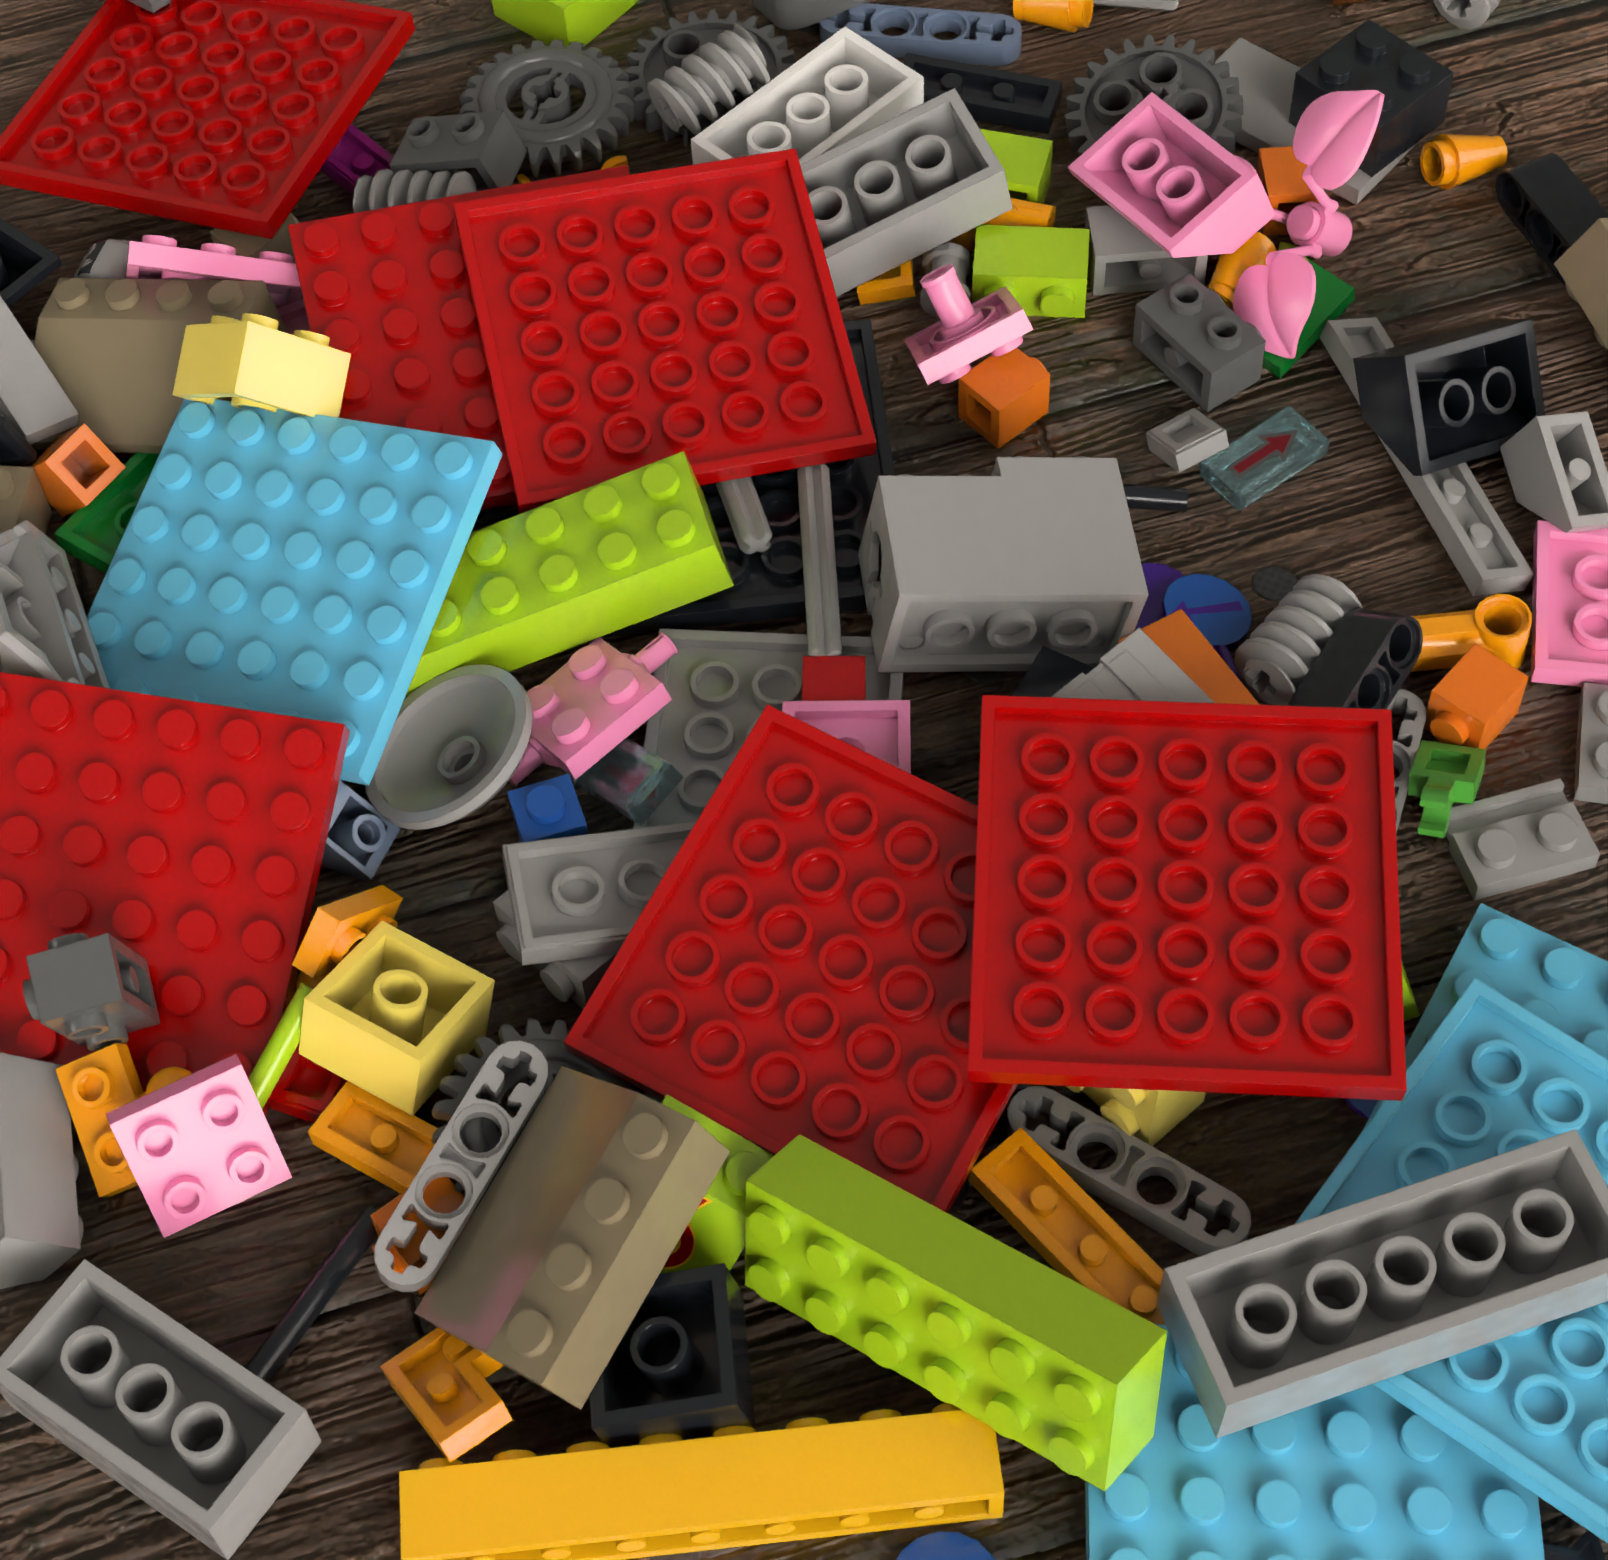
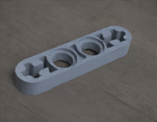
(924, 24)

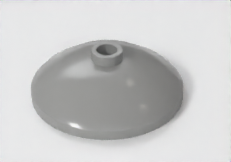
(452, 747)

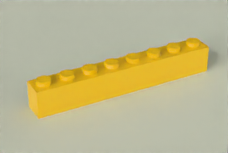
(706, 1490)

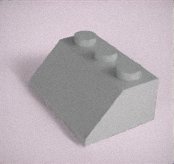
(36, 1173)

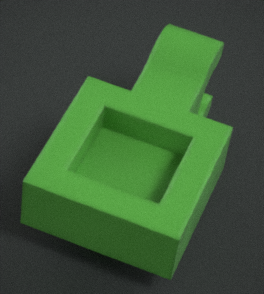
(1442, 777)

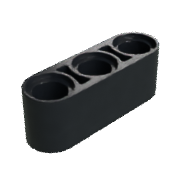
(1547, 205)
(1362, 662)

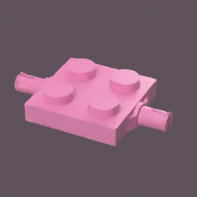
(593, 705)

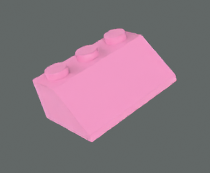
(1175, 182)

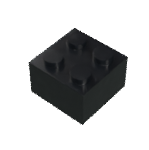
(1377, 60)
(678, 1363)

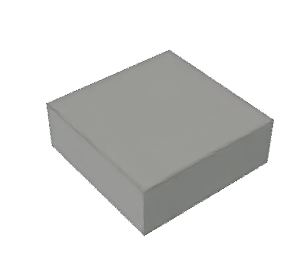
(1187, 439)

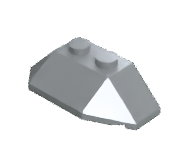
(42, 613)

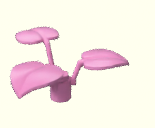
(1332, 143)

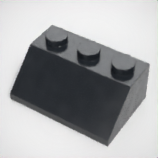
(1452, 393)

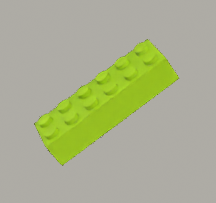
(578, 571)
(954, 1310)

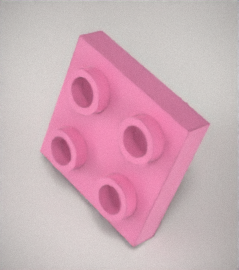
(964, 328)
(199, 1145)

